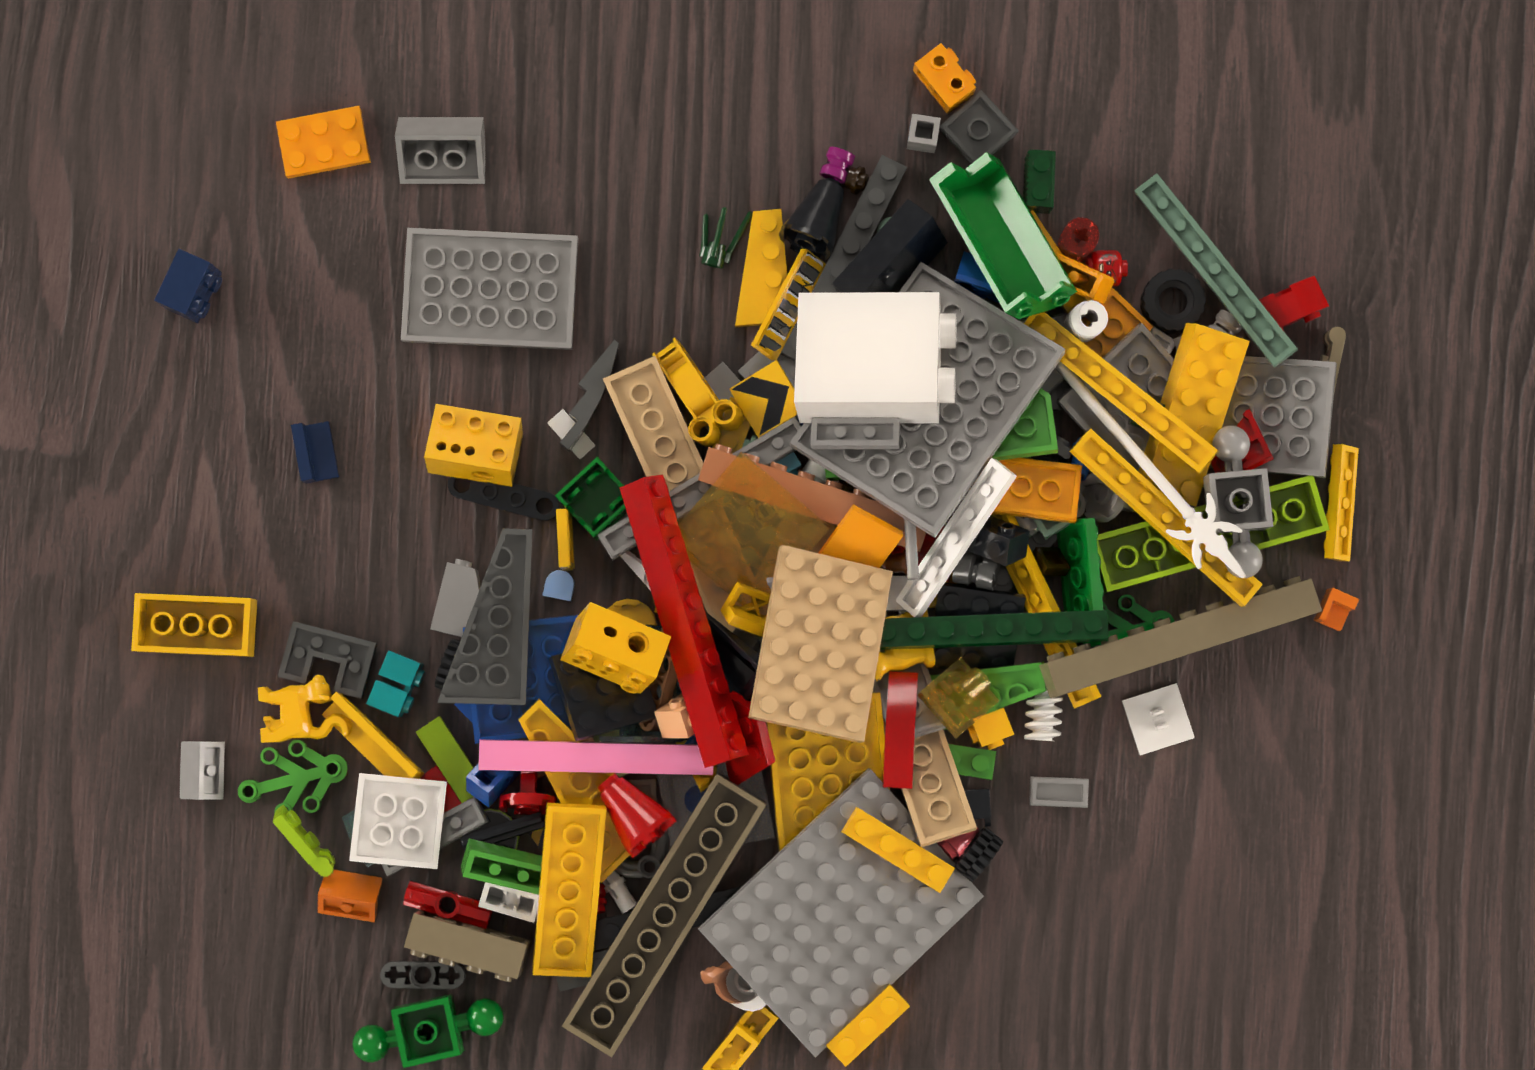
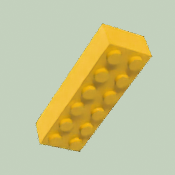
(1198, 396)

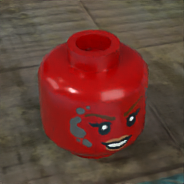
(1109, 263)

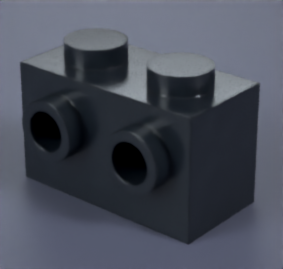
(1001, 541)

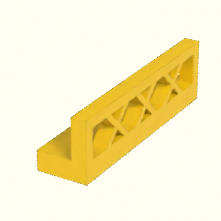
(742, 616)
(372, 741)

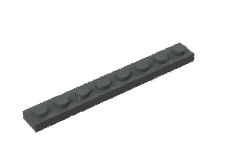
(857, 231)

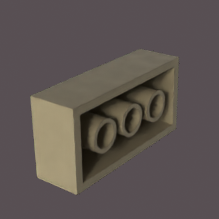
(467, 944)

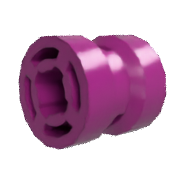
(838, 163)

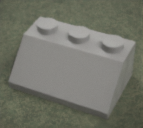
(441, 150)

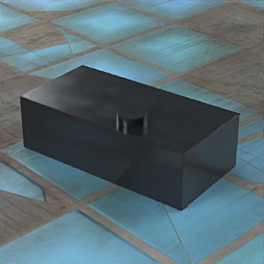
(893, 253)

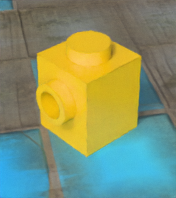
(991, 729)

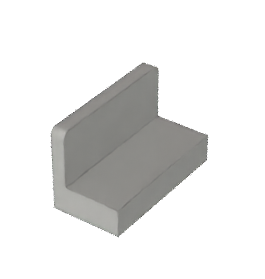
(202, 770)

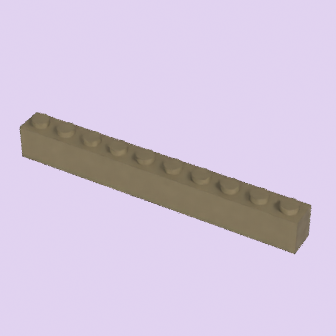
(1178, 638)

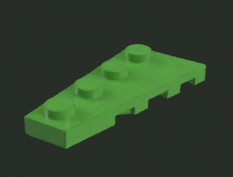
(1013, 683)

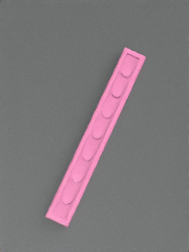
(591, 757)

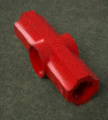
(430, 899)

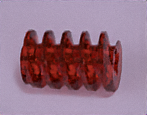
(1085, 231)

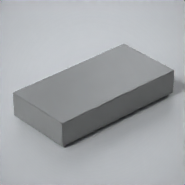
(1059, 792)

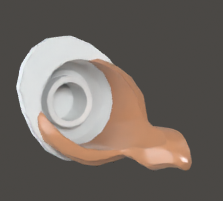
(732, 987)

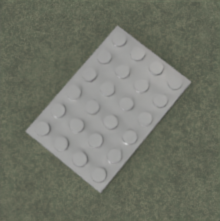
(489, 288)

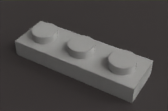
(855, 433)

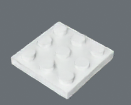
(398, 821)

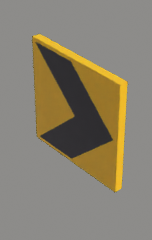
(766, 398)

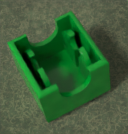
(594, 498)

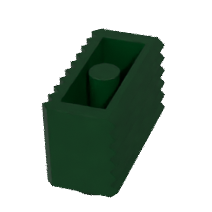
(1039, 180)

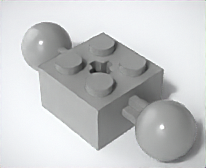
(1249, 486)

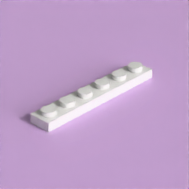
(956, 537)

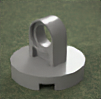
(1103, 503)

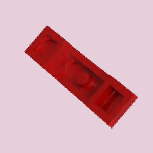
(900, 730)

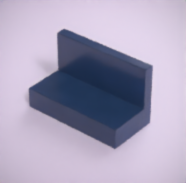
(315, 452)

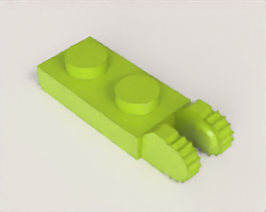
(305, 843)

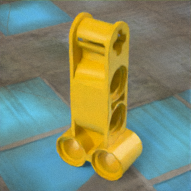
(697, 395)

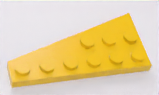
(574, 787)

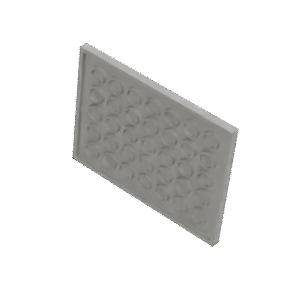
(997, 376)
(834, 919)

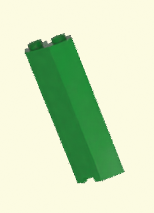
(1003, 237)

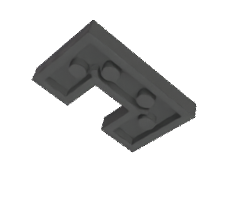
(308, 642)

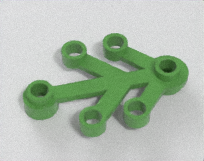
(297, 777)

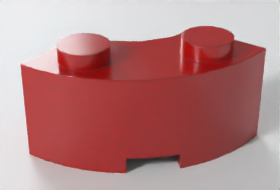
(1296, 303)

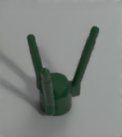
(714, 253)

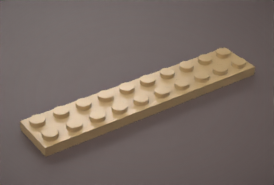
(663, 447)

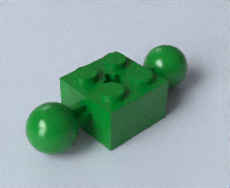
(416, 1048)

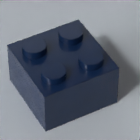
(189, 286)

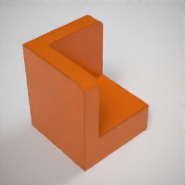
(1335, 608)

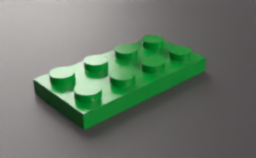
(1082, 584)

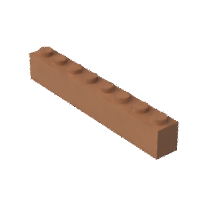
(824, 500)

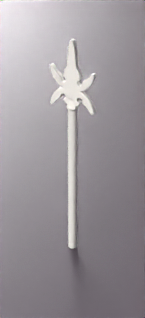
(1202, 529)

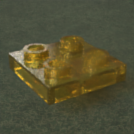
(959, 697)

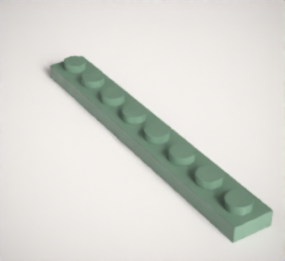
(1216, 270)

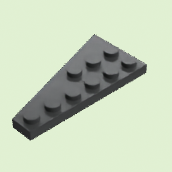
(494, 644)

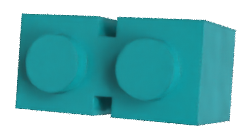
(390, 698)

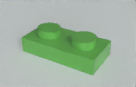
(973, 761)

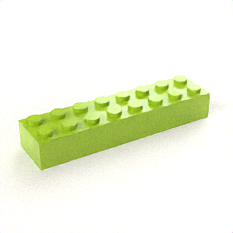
(1142, 554)

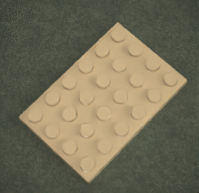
(820, 644)

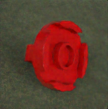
(528, 799)

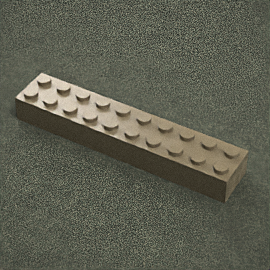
(664, 915)

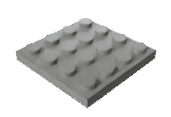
(1146, 365)
(1291, 410)

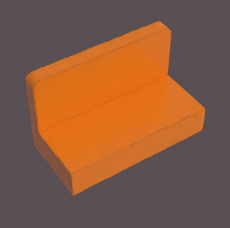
(349, 895)

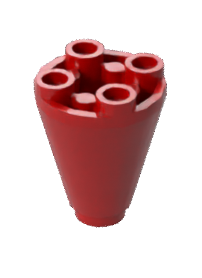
(634, 814)

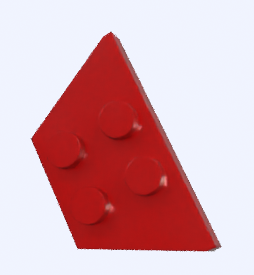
(757, 744)

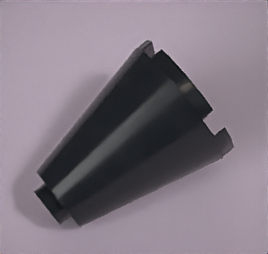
(815, 220)

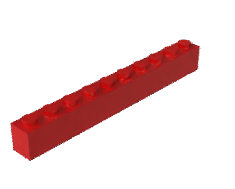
(684, 620)

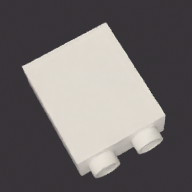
(873, 356)

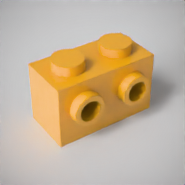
(945, 78)

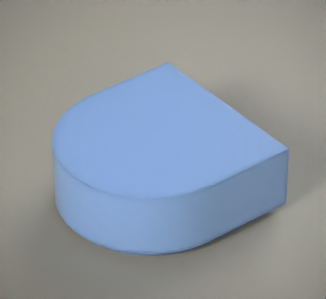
(559, 585)

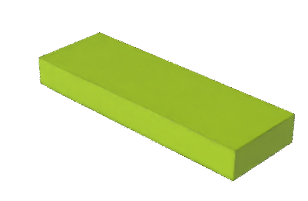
(447, 755)

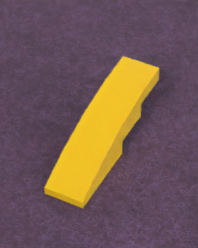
(742, 1040)

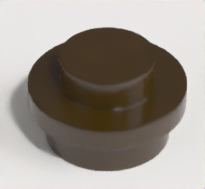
(856, 179)

